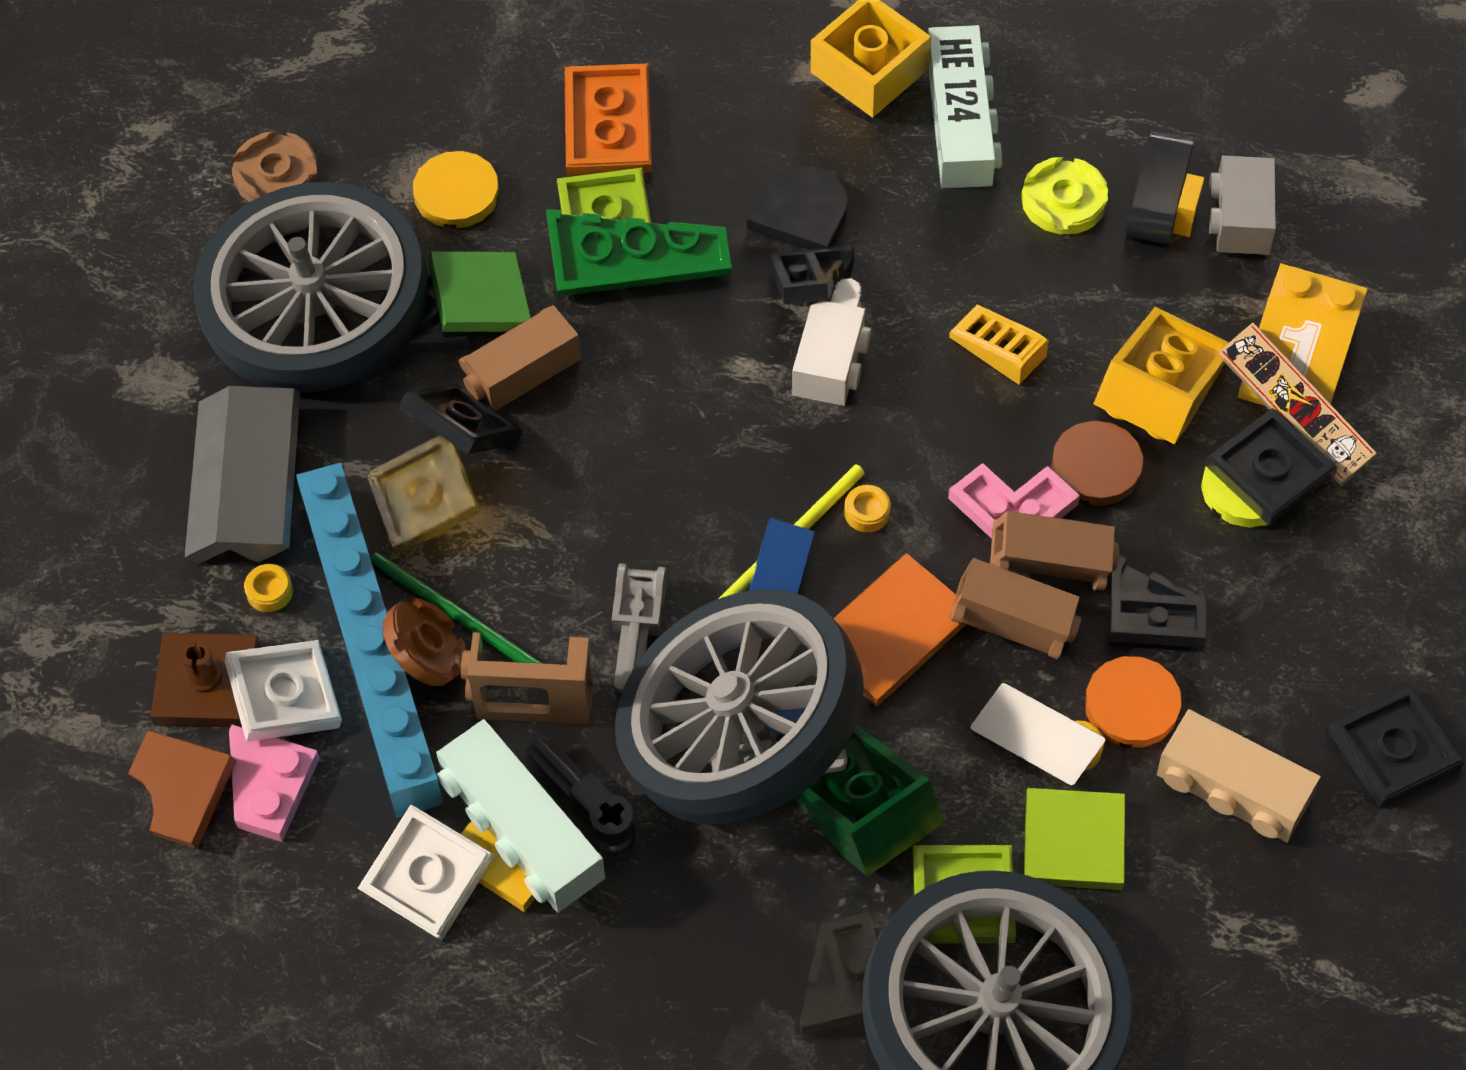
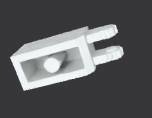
(831, 345)

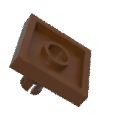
(194, 680)

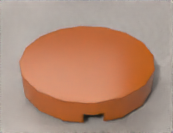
(1133, 701)

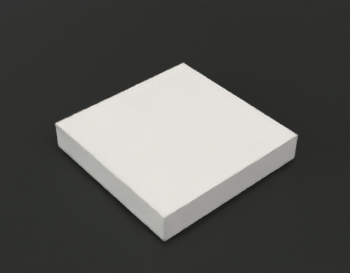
(282, 690)
(426, 872)

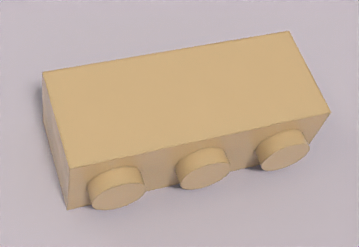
(1237, 776)

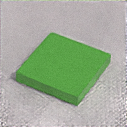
(478, 291)

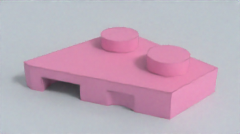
(268, 782)

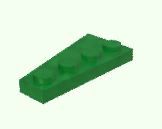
(619, 254)

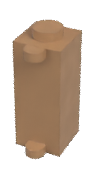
(521, 358)
(1054, 547)
(1016, 608)

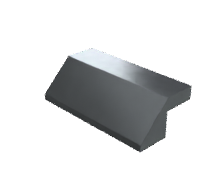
(243, 473)

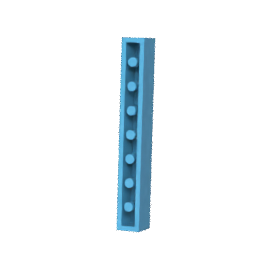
(360, 616)

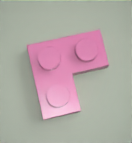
(987, 497)

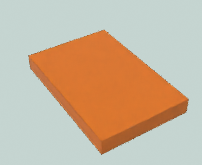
(607, 118)
(898, 625)

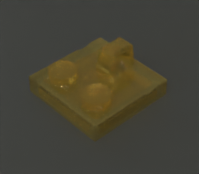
(422, 493)

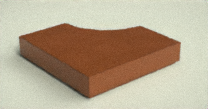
(183, 785)

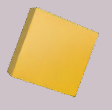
(1188, 205)

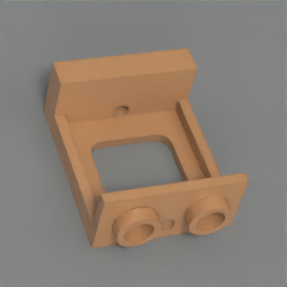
(567, 685)

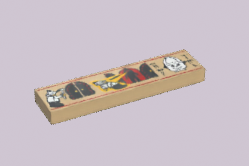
(1297, 400)

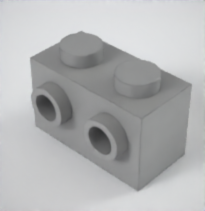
(1243, 205)

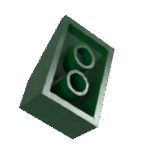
(872, 805)

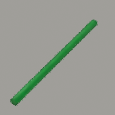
(451, 609)

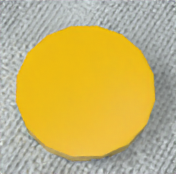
(456, 189)

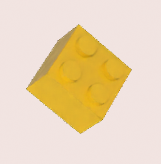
(870, 55)

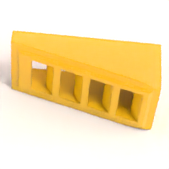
(1013, 366)

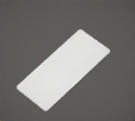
(1037, 734)

